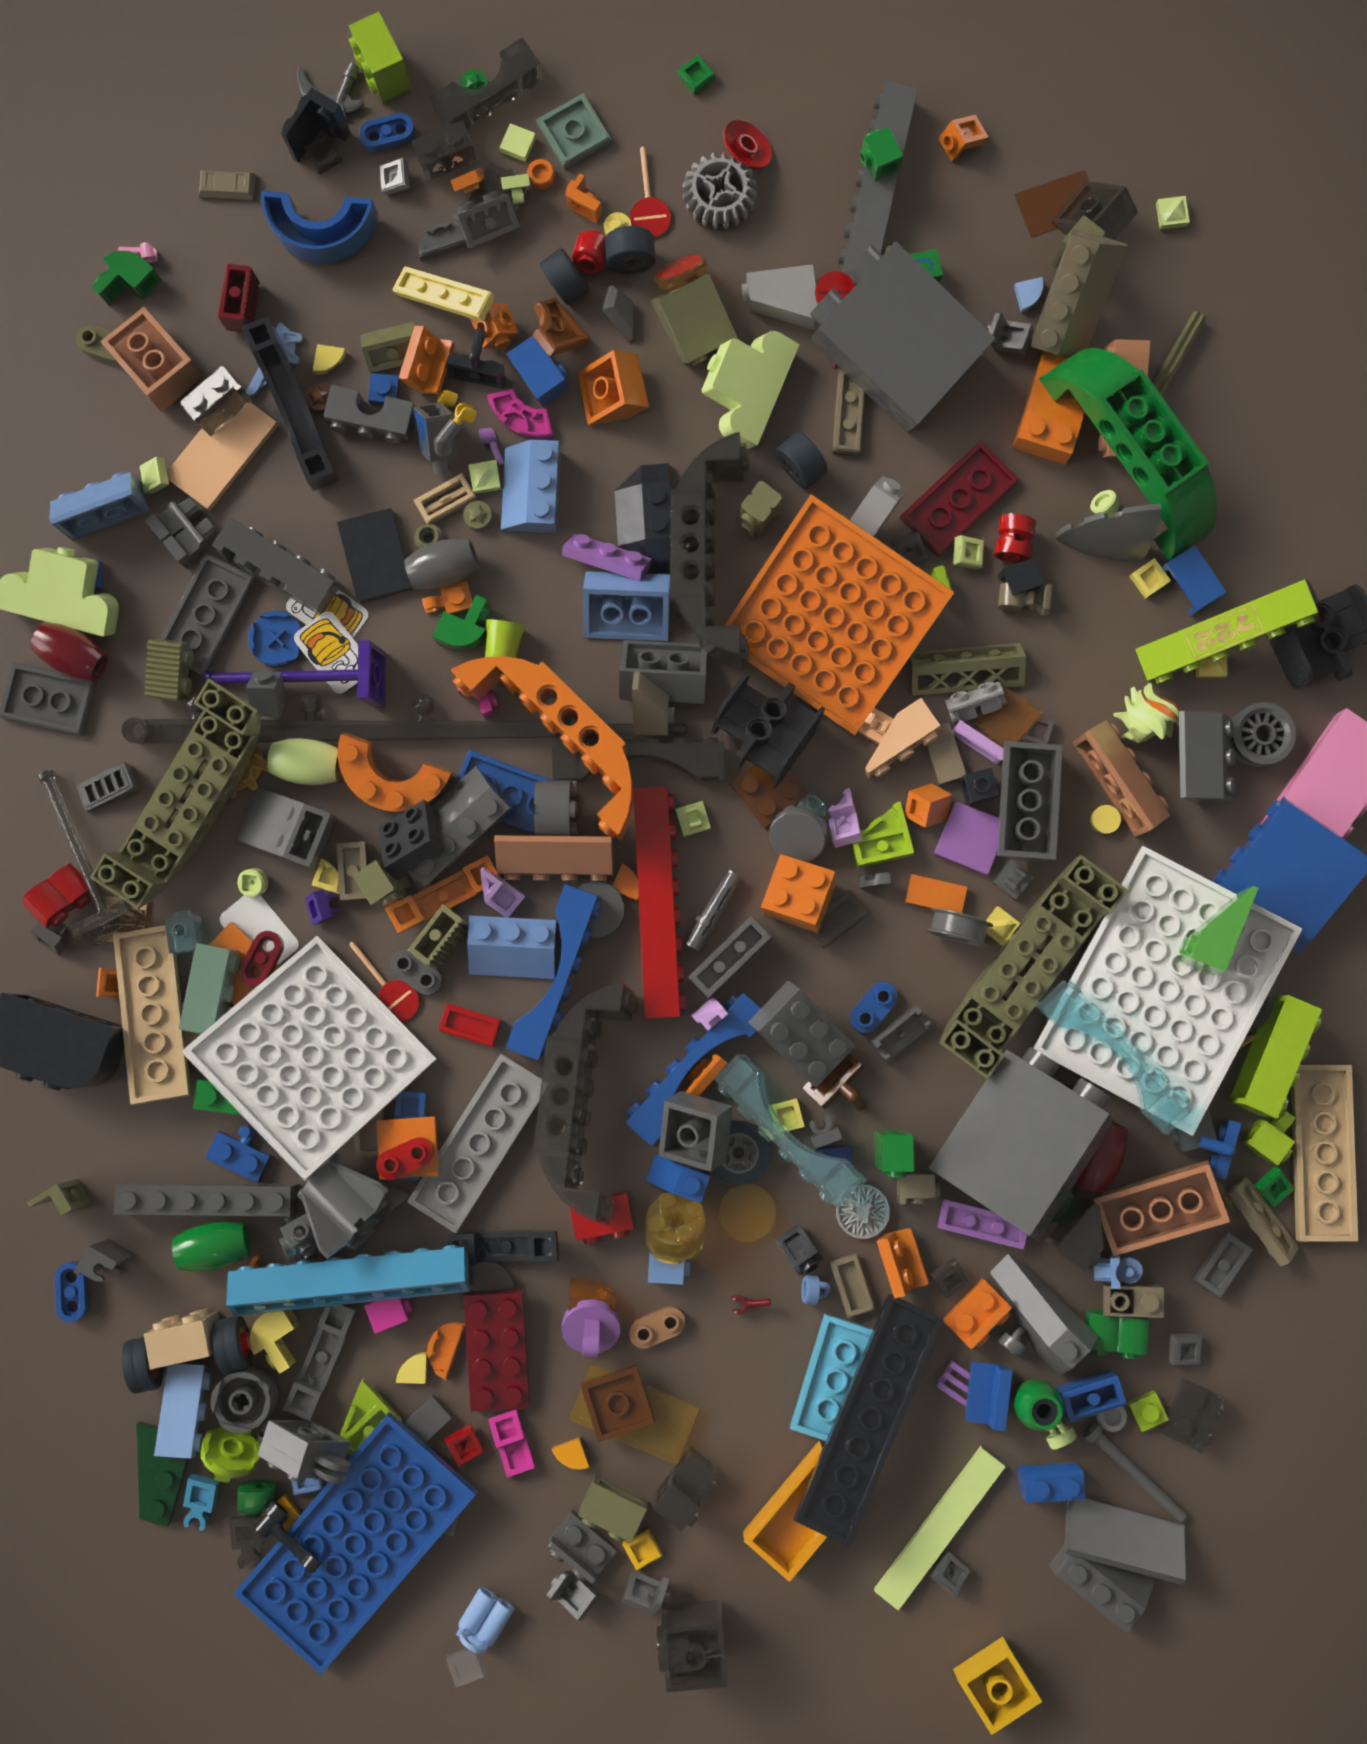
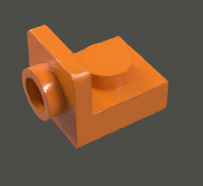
(962, 135)
(583, 203)

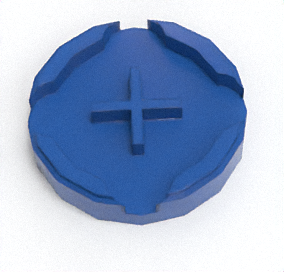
(273, 639)

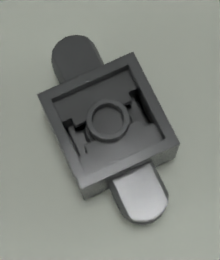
(304, 1450)

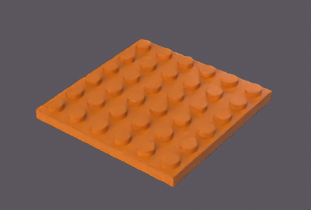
(836, 614)

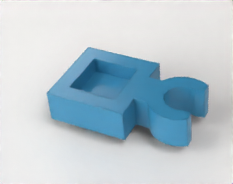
(201, 1498)

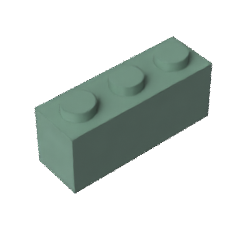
(209, 987)

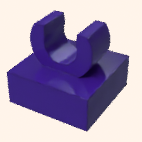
(319, 908)

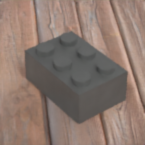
(801, 1034)

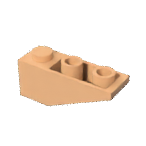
(908, 730)

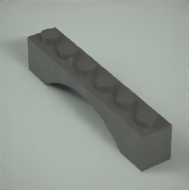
(205, 1200)

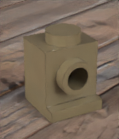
(917, 1187)

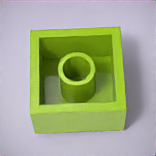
(379, 57)

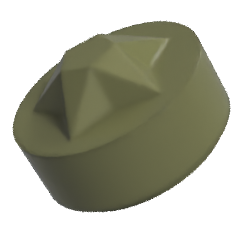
(477, 515)

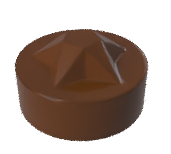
(317, 397)

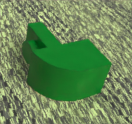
(125, 270)
(463, 634)

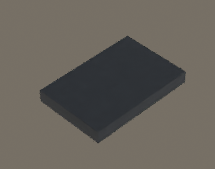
(374, 555)

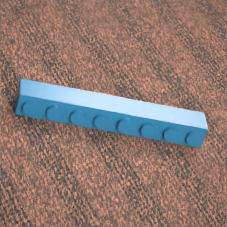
(348, 1280)

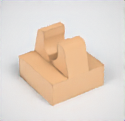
(875, 726)

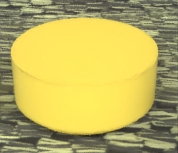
(1105, 819)

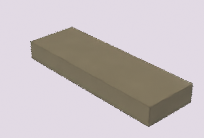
(848, 416)

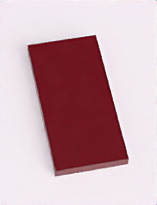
(959, 498)

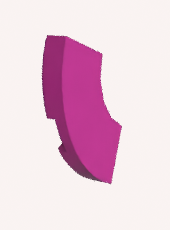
(519, 417)

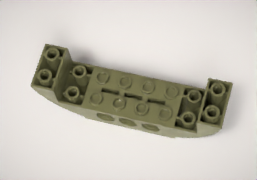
(185, 799)
(1029, 964)

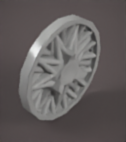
(864, 1213)

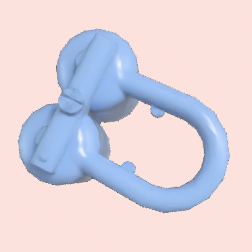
(483, 1620)

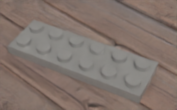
(478, 1143)

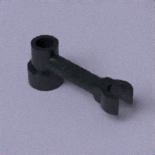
(273, 1522)

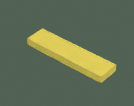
(443, 293)

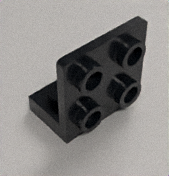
(312, 114)

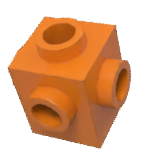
(498, 327)

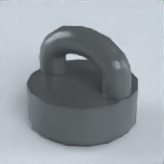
(1013, 1342)

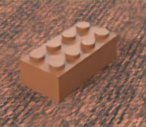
(1161, 1208)

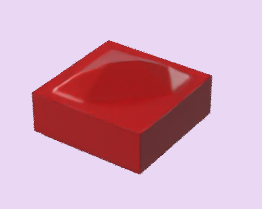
(464, 1445)

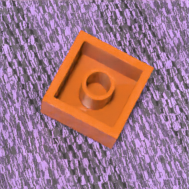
(799, 893)

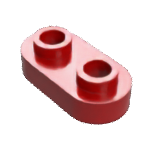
(404, 1158)

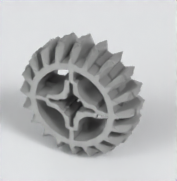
(711, 177)

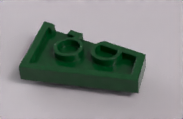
(158, 1478)

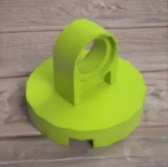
(229, 1453)

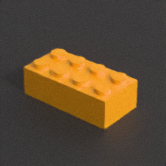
(775, 1533)

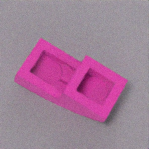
(512, 1443)

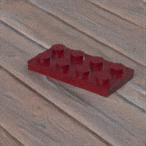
(496, 1350)

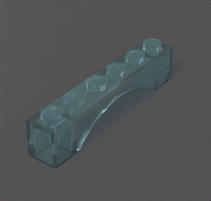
(747, 1087)
(1157, 1099)

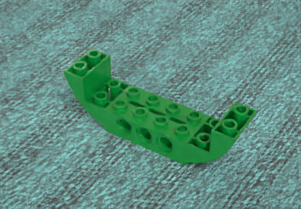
(1144, 439)

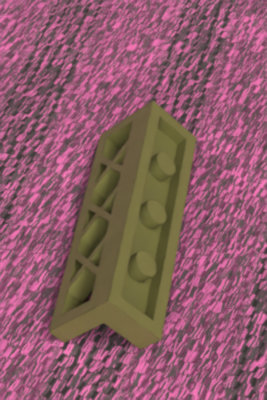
(966, 659)

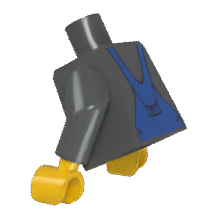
(439, 428)

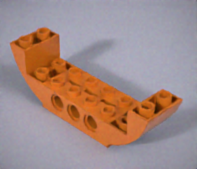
(536, 686)

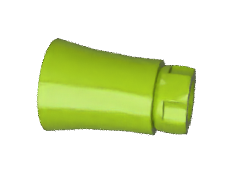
(503, 638)

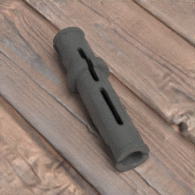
(713, 911)

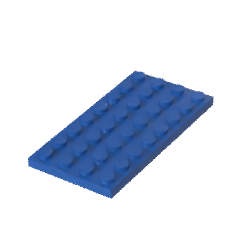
(367, 1538)

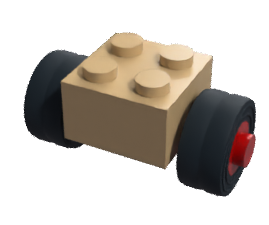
(182, 1341)

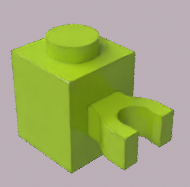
(1269, 1139)

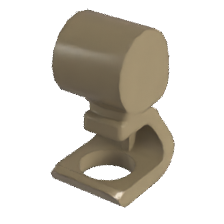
(1040, 603)

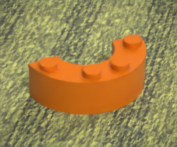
(379, 790)

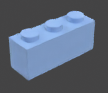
(182, 1411)

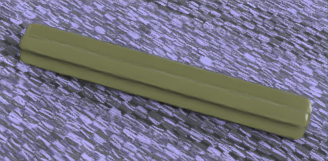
(1178, 351)

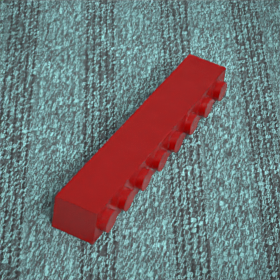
(656, 902)

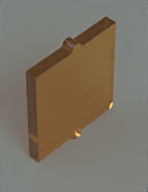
(1011, 721)

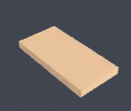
(214, 462)

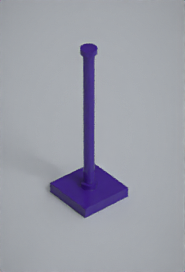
(370, 675)

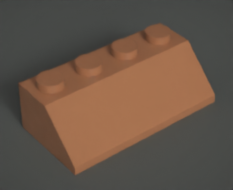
(1121, 778)
(554, 857)

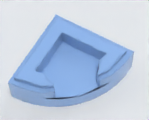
(1028, 293)

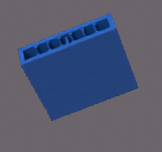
(1297, 866)

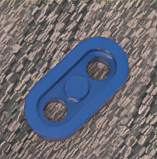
(386, 129)
(873, 1007)
(69, 1291)

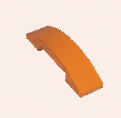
(451, 892)

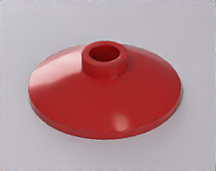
(747, 144)

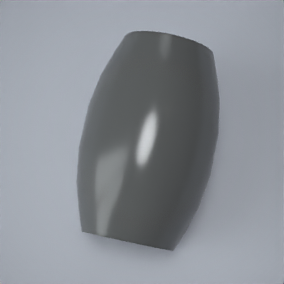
(442, 564)

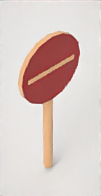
(650, 211)
(396, 994)

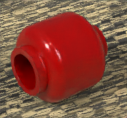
(590, 252)

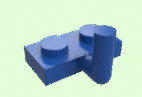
(1224, 1146)
(239, 1154)

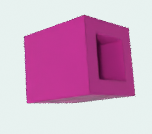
(388, 1313)

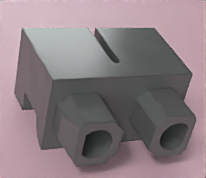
(180, 535)

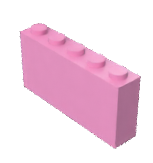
(1334, 775)

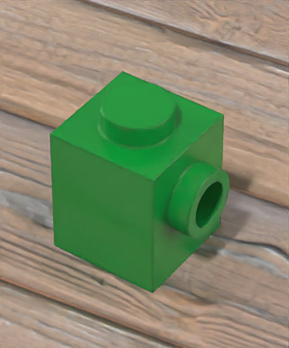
(881, 153)

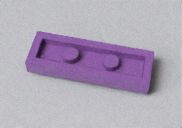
(606, 556)
(979, 1224)

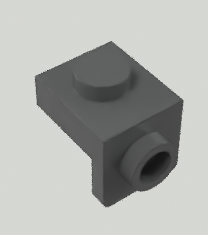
(1010, 335)
(646, 1593)
(573, 1594)

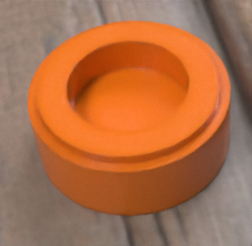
(541, 174)

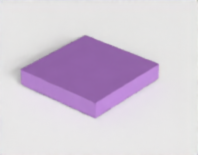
(969, 838)

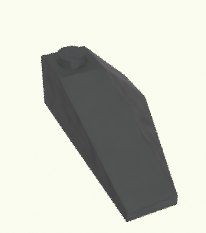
(1048, 1323)

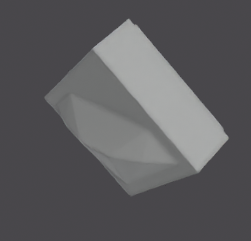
(394, 176)

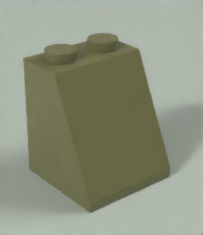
(694, 319)

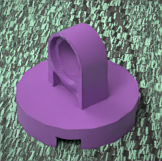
(591, 1327)

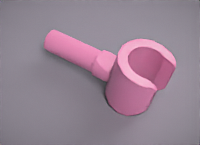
(146, 251)

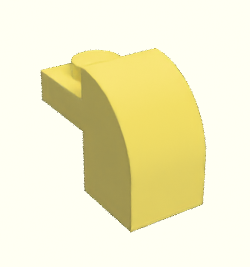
(267, 1335)

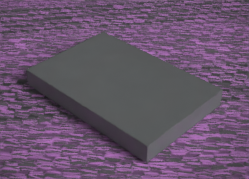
(47, 699)

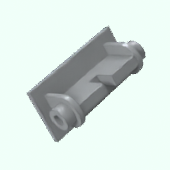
(987, 696)

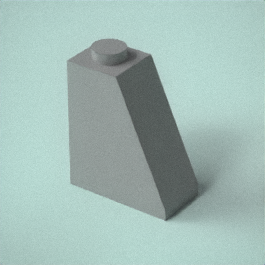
(783, 294)
(878, 506)

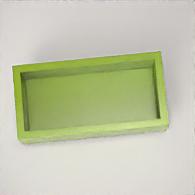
(1275, 1057)

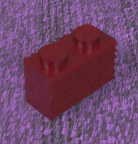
(238, 297)

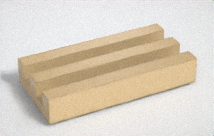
(451, 508)

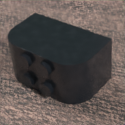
(57, 1043)

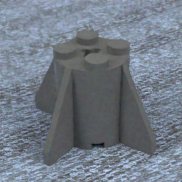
(347, 1205)

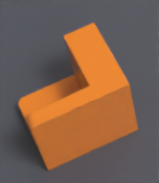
(928, 805)

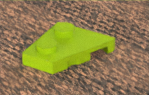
(884, 839)
(364, 1415)

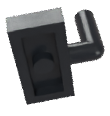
(474, 370)

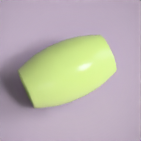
(304, 761)

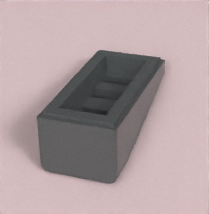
(128, 777)

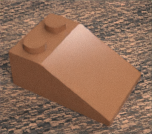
(152, 359)

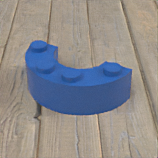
(320, 240)

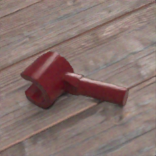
(749, 1303)

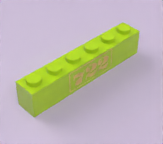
(1228, 631)

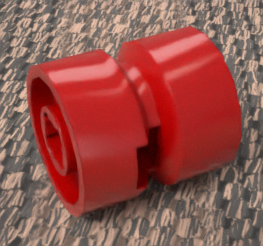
(1015, 536)

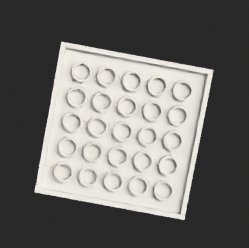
(309, 1057)

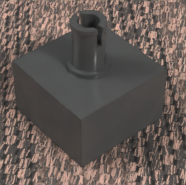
(695, 1131)

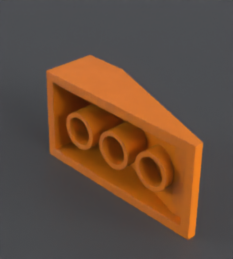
(1047, 425)

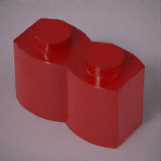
(57, 896)

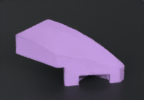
(844, 821)
(500, 893)
(709, 1013)

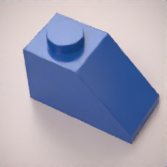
(678, 1178)

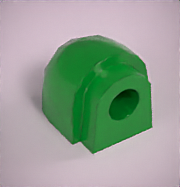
(255, 1496)

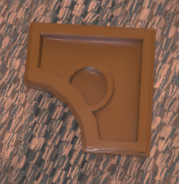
(557, 328)

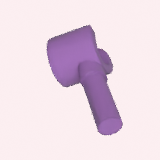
(488, 436)

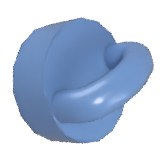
(811, 1289)

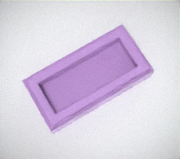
(978, 742)

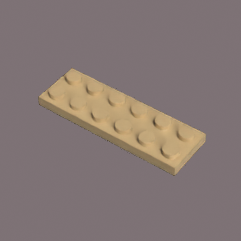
(151, 1016)
(1324, 1154)

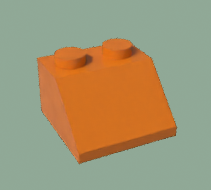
(613, 388)

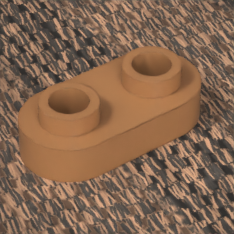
(656, 1326)

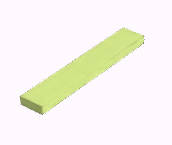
(939, 1528)

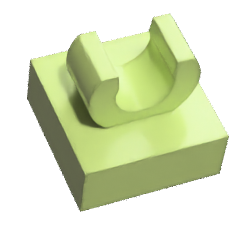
(515, 185)
(693, 819)

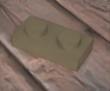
(351, 859)

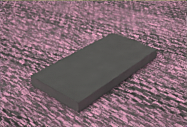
(209, 610)
(1125, 1540)

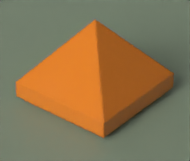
(107, 983)

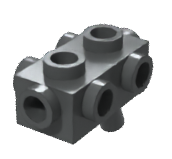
(298, 1239)

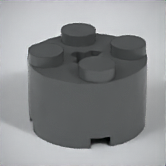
(556, 808)
(230, 1406)

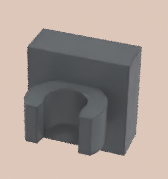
(1012, 880)
(50, 937)
(824, 1136)

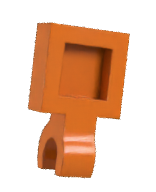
(454, 599)

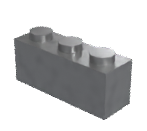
(729, 957)

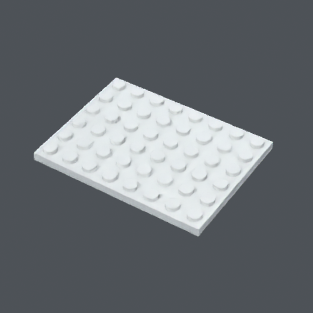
(1169, 1010)

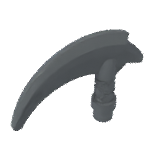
(342, 97)

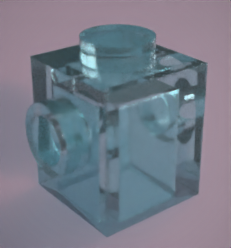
(183, 932)

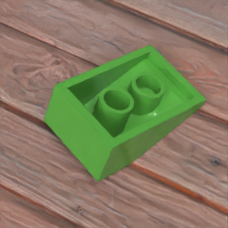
(1215, 940)

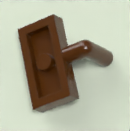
(837, 1083)

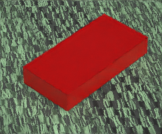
(470, 1025)

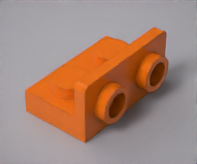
(426, 361)
(902, 1261)
(977, 1314)

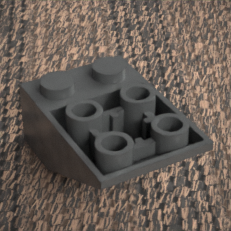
(287, 828)

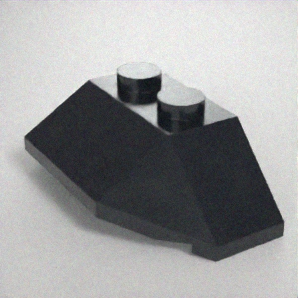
(645, 515)

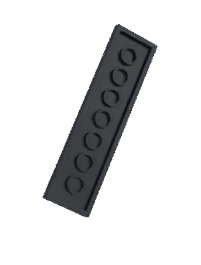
(868, 1420)

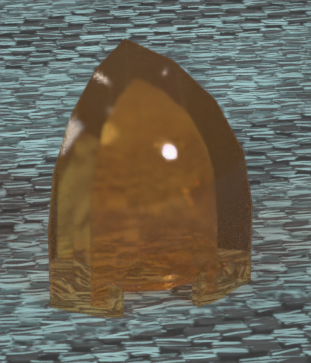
(586, 1290)

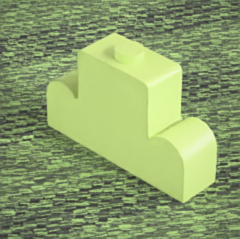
(749, 382)
(60, 592)

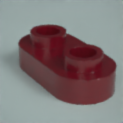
(259, 957)

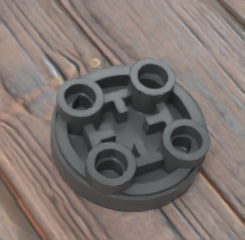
(798, 834)

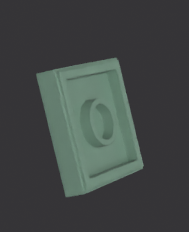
(573, 131)

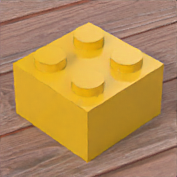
(997, 1685)

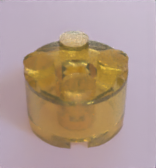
(674, 1228)

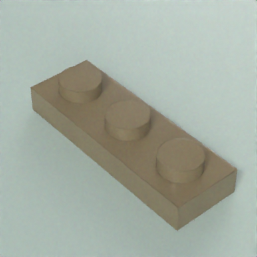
(1263, 1221)

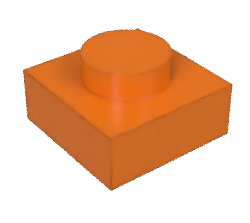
(468, 181)

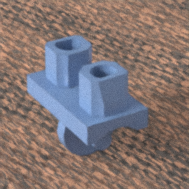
(1115, 1270)

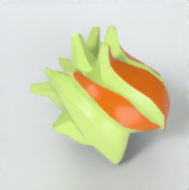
(1148, 715)

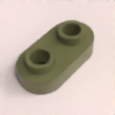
(94, 347)

